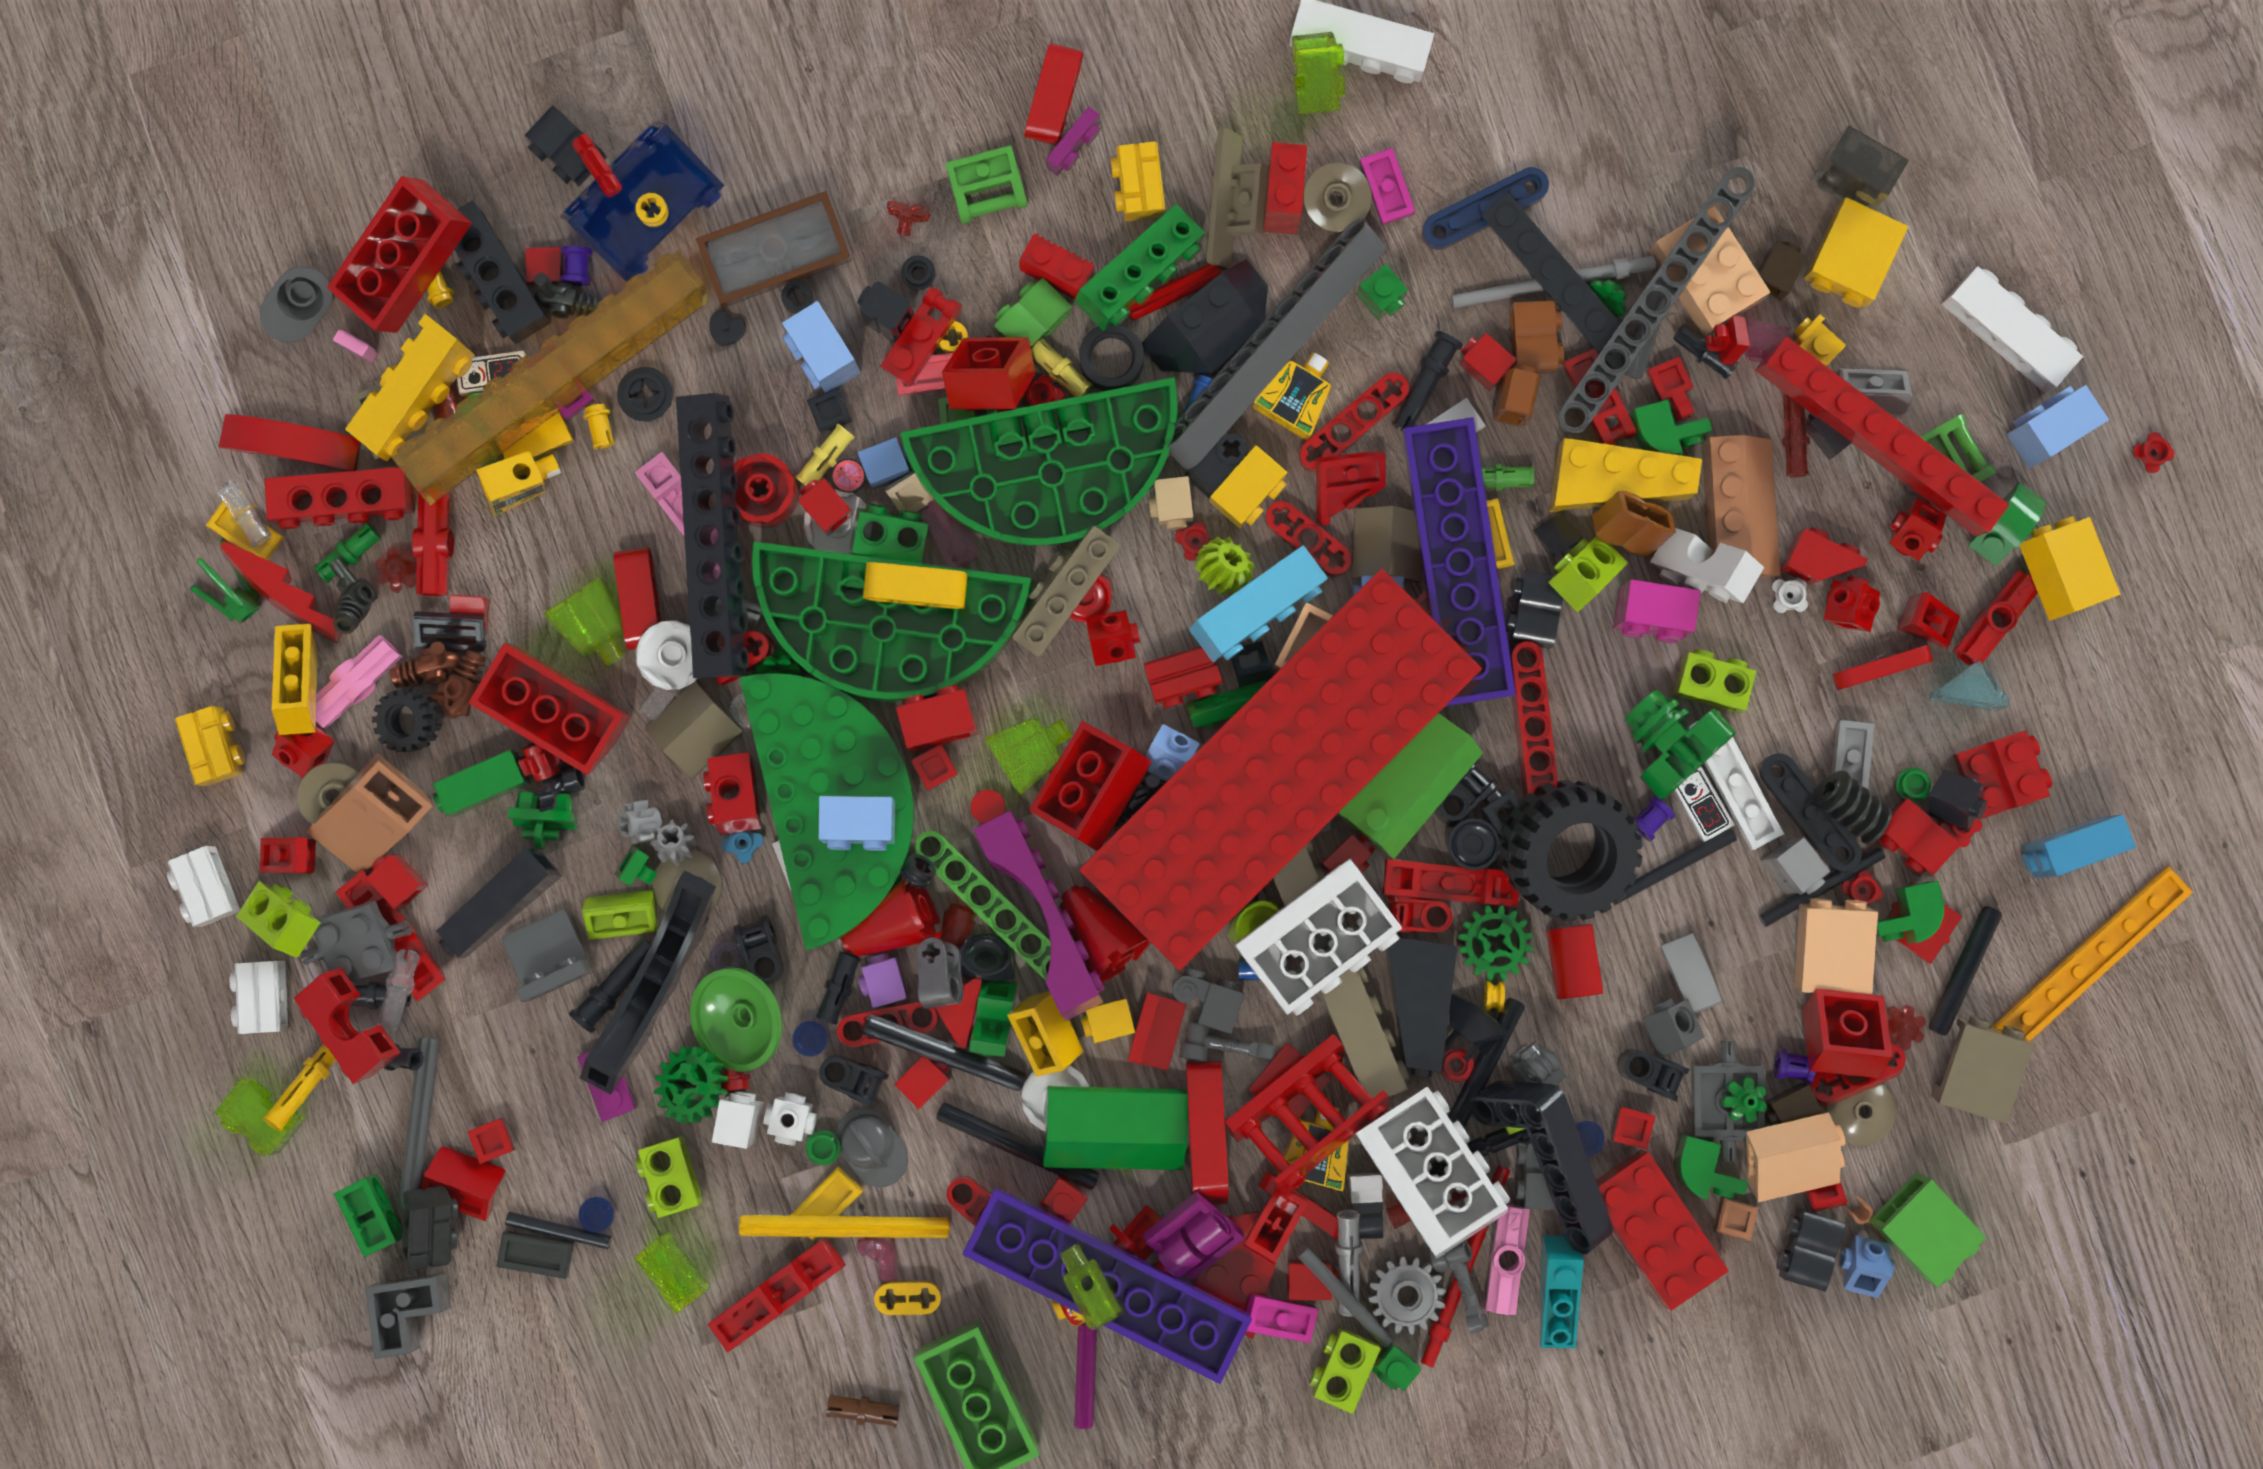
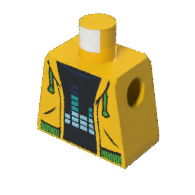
(1296, 396)
(502, 483)
(1331, 1170)

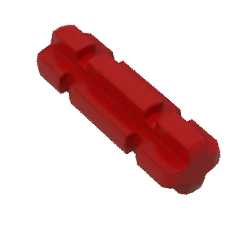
(597, 165)

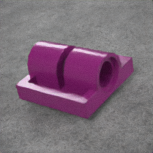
(1192, 1237)

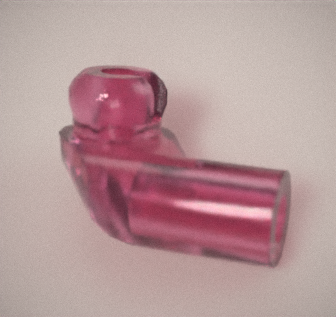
(880, 1252)

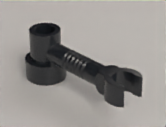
(568, 780)

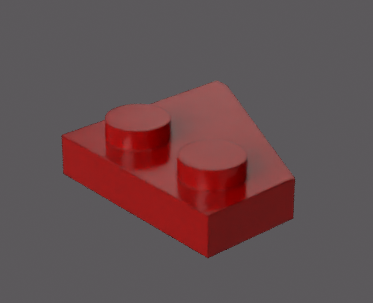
(1346, 481)

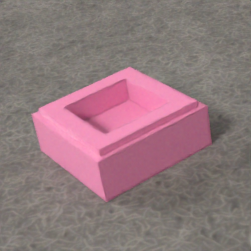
(355, 345)

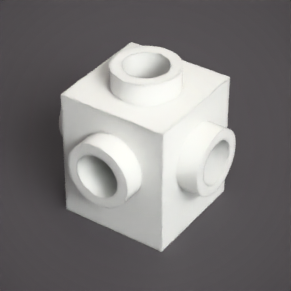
(803, 1118)

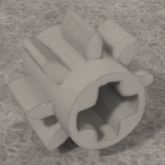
(639, 822)
(674, 834)

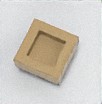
(908, 493)

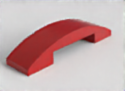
(289, 442)
(1448, 883)
(427, 973)

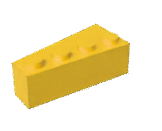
(410, 389)
(1594, 472)

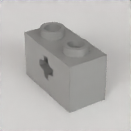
(1796, 867)

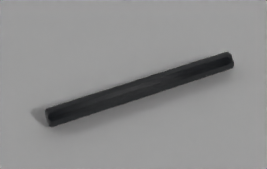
(1482, 1070)

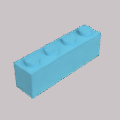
(1258, 604)

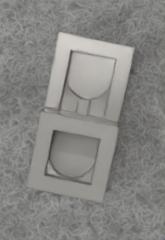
(1691, 973)

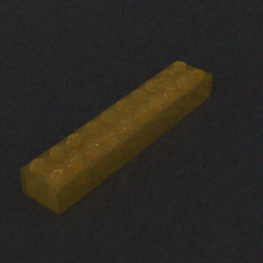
(552, 377)

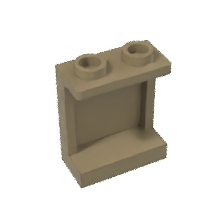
(1984, 1069)

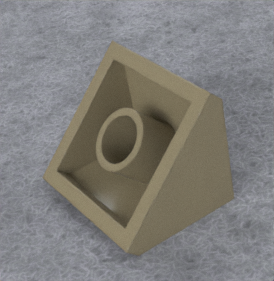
(1386, 540)
(693, 730)

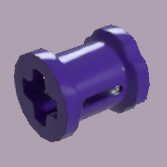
(576, 265)
(1653, 818)
(1792, 1066)

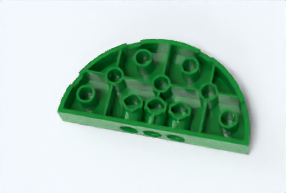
(1048, 466)
(876, 646)
(827, 745)

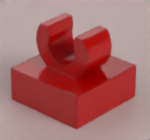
(1729, 340)

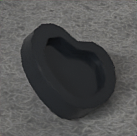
(726, 329)

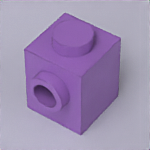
(883, 980)

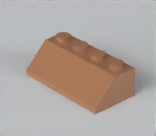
(1742, 497)

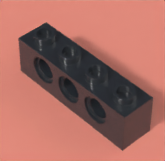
(527, 314)

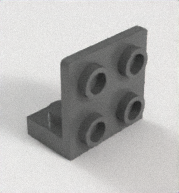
(546, 955)

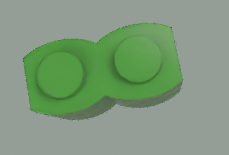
(1035, 315)

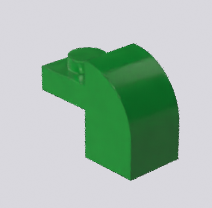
(1658, 431)
(2012, 527)
(1920, 911)
(992, 1024)
(1696, 1165)

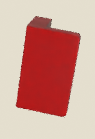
(1156, 1031)
(465, 1180)

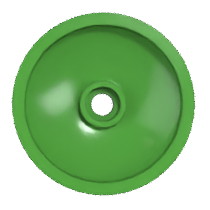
(723, 1022)

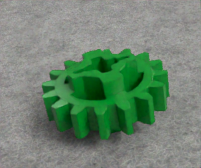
(1486, 956)
(699, 1069)

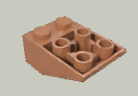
(370, 815)

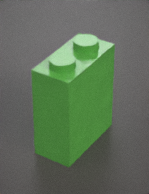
(1927, 1229)

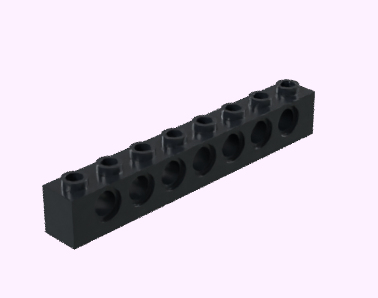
(699, 521)

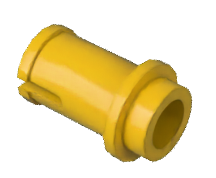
(439, 292)
(599, 426)

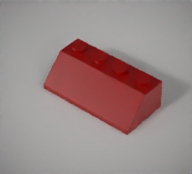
(549, 708)

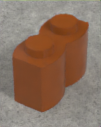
(1534, 335)
(1517, 396)
(1633, 524)

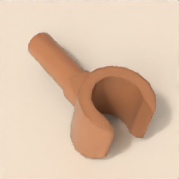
(1863, 1214)

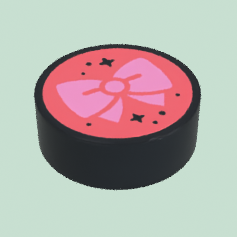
(848, 476)

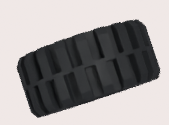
(1604, 873)

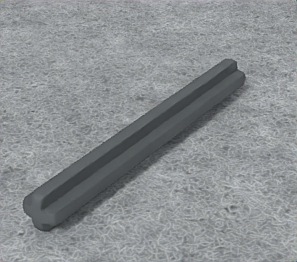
(419, 1118)

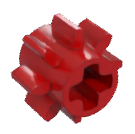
(538, 762)

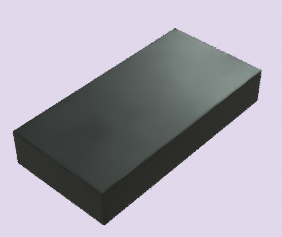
(535, 1254)

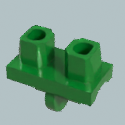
(527, 815)

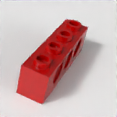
(284, 495)

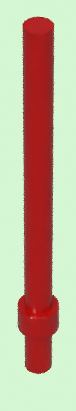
(1439, 1330)

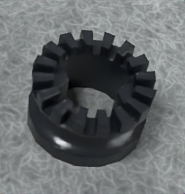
(805, 290)
(918, 870)

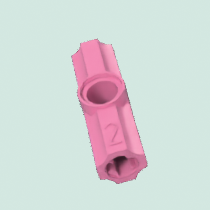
(354, 680)
(1505, 1282)

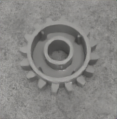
(1416, 1310)

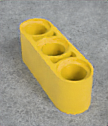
(915, 585)

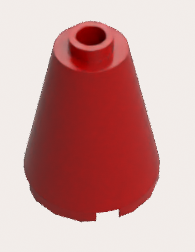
(898, 922)
(1103, 931)

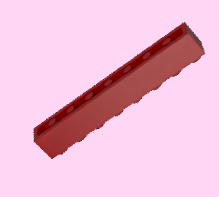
(1882, 437)

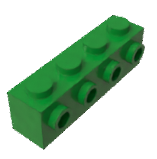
(1140, 267)

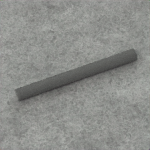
(1344, 1296)

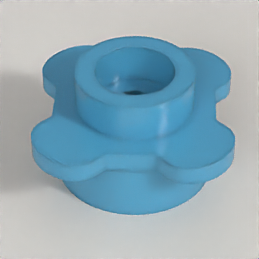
(744, 852)

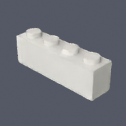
(1368, 40)
(2012, 329)

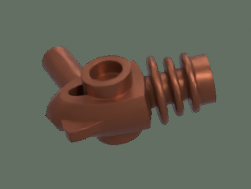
(430, 665)
(459, 689)

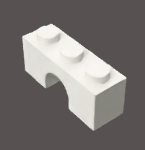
(1725, 574)

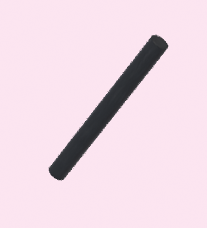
(1679, 863)
(1831, 881)

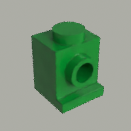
(1395, 1367)

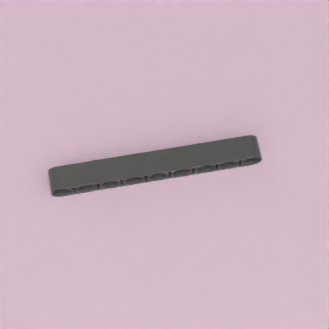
(1663, 286)
(1274, 343)

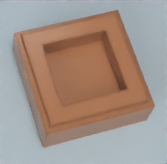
(1736, 1218)

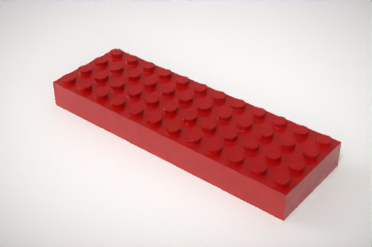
(1280, 769)

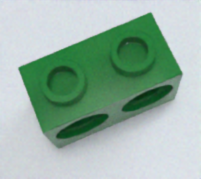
(886, 543)
(369, 1215)

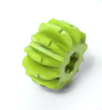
(1224, 566)

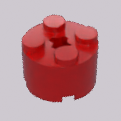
(782, 496)

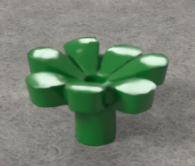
(1611, 295)
(778, 664)
(1739, 1100)

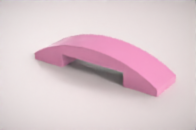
(665, 486)

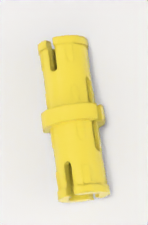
(1060, 369)
(825, 455)

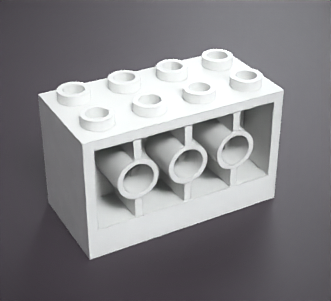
(1320, 912)
(1408, 1169)

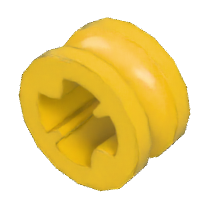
(645, 200)
(960, 330)
(1494, 996)

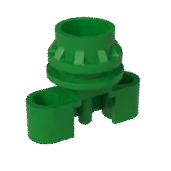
(1683, 750)

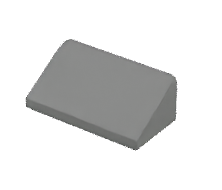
(1884, 387)

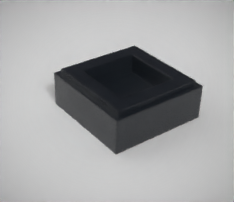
(829, 410)

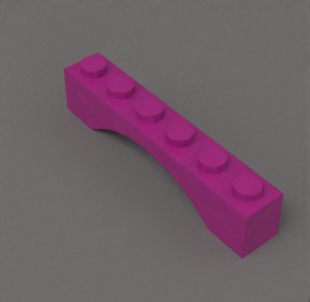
(1068, 977)

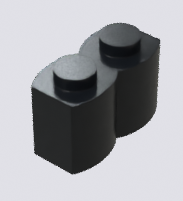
(552, 139)
(1535, 611)
(1810, 1249)

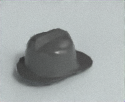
(295, 304)
(872, 1147)

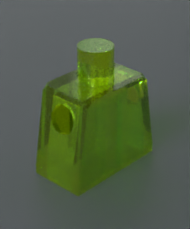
(590, 621)
(1028, 751)
(1098, 1304)

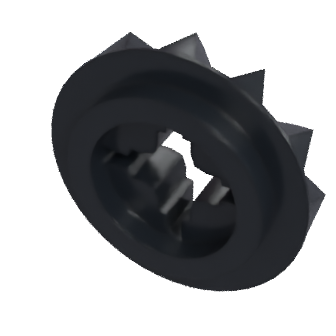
(632, 385)

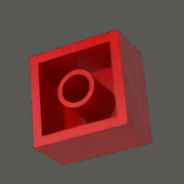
(989, 373)
(936, 719)
(1847, 1033)

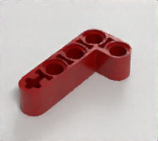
(1207, 1131)

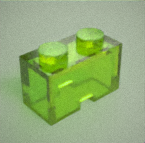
(1317, 72)
(243, 1114)
(672, 1272)

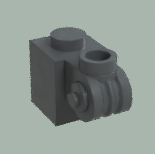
(1219, 1001)
(1535, 1065)
(1531, 1186)

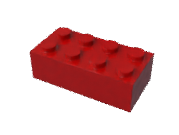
(399, 254)
(1658, 1230)

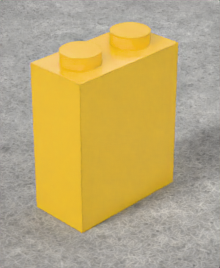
(1855, 253)
(2068, 567)

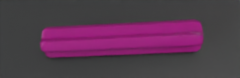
(1085, 1377)

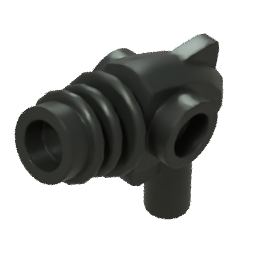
(563, 298)
(354, 600)

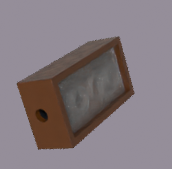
(773, 249)

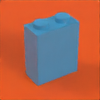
(2077, 846)

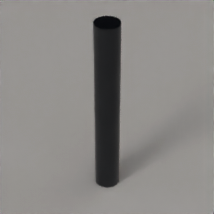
(558, 1230)

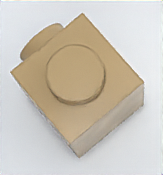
(1172, 503)

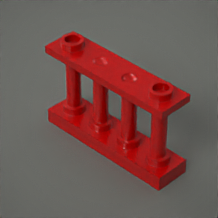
(1302, 1080)

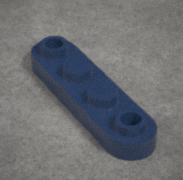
(1464, 217)

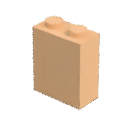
(1835, 946)
(1794, 1156)

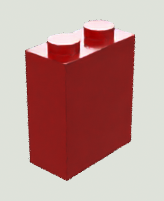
(1285, 188)

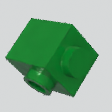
(1382, 292)

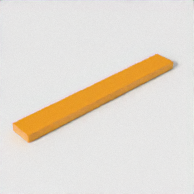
(2096, 954)

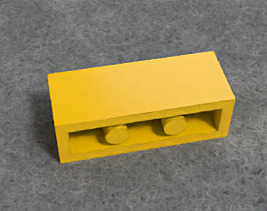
(294, 679)

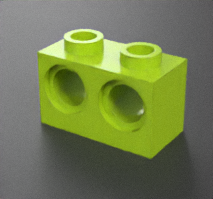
(1586, 572)
(1713, 690)
(278, 918)
(678, 1174)
(1353, 1372)

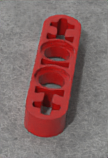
(1350, 418)

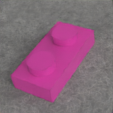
(1387, 186)
(1281, 1318)

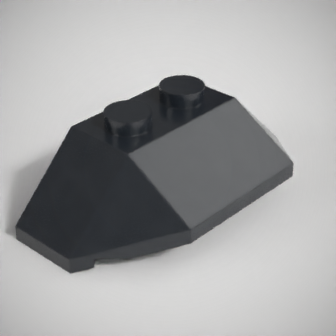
(1210, 323)

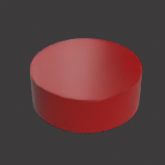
(987, 806)

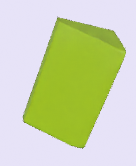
(620, 914)

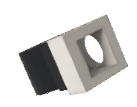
(1367, 1199)

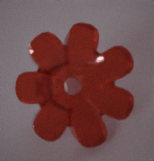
(907, 216)
(403, 570)
(1897, 1026)

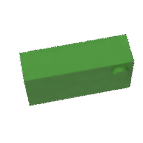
(1412, 785)
(976, 1400)

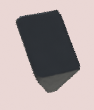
(1557, 535)
(1251, 665)

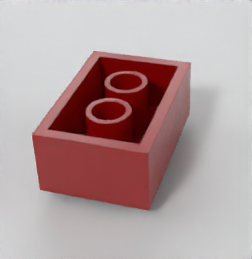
(1090, 785)

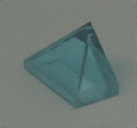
(1972, 688)

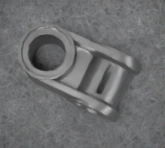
(941, 975)

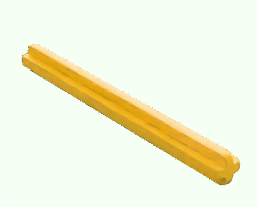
(844, 1226)

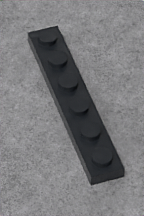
(1554, 275)

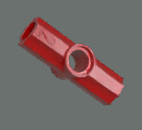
(433, 547)
(2009, 604)

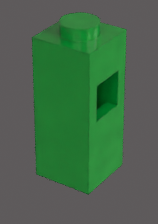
(479, 784)

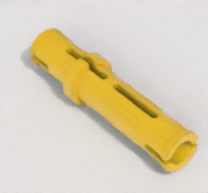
(301, 1087)

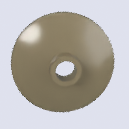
(1347, 182)
(315, 784)
(669, 873)
(1871, 1128)

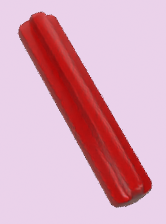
(1175, 290)

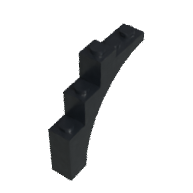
(652, 985)

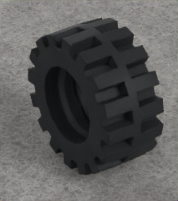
(388, 720)

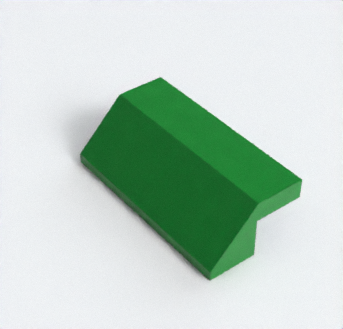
(1115, 1128)

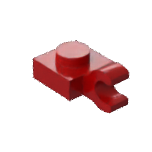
(1671, 383)

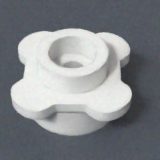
(1798, 601)

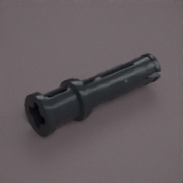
(1433, 368)
(603, 997)

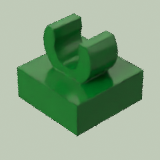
(634, 866)

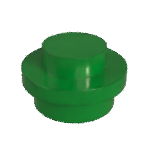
(1913, 784)
(823, 1147)

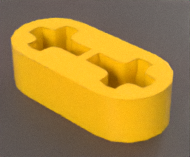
(908, 1306)

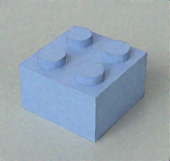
(824, 352)
(2056, 424)
(856, 821)

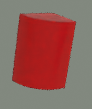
(1574, 961)

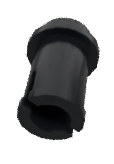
(407, 1059)

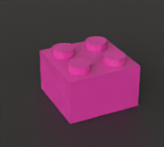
(1656, 610)

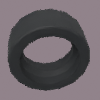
(1130, 339)

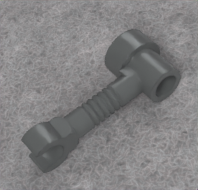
(1199, 1042)
(1455, 1261)

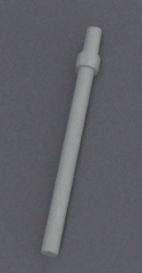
(1618, 269)

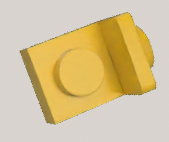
(1818, 340)

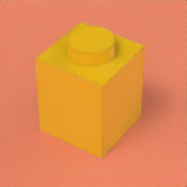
(1108, 1021)

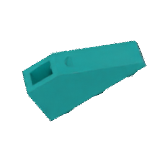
(1559, 1292)

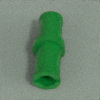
(349, 550)

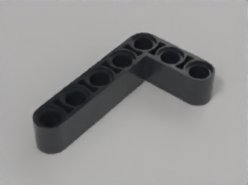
(1559, 1152)

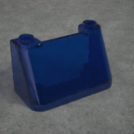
(650, 164)

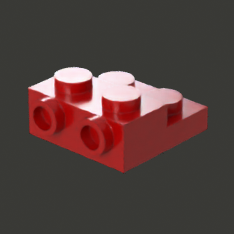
(2007, 770)

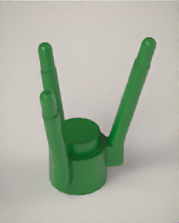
(240, 603)

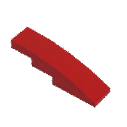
(273, 584)
(776, 1294)

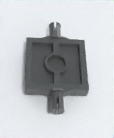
(356, 941)
(1709, 1087)

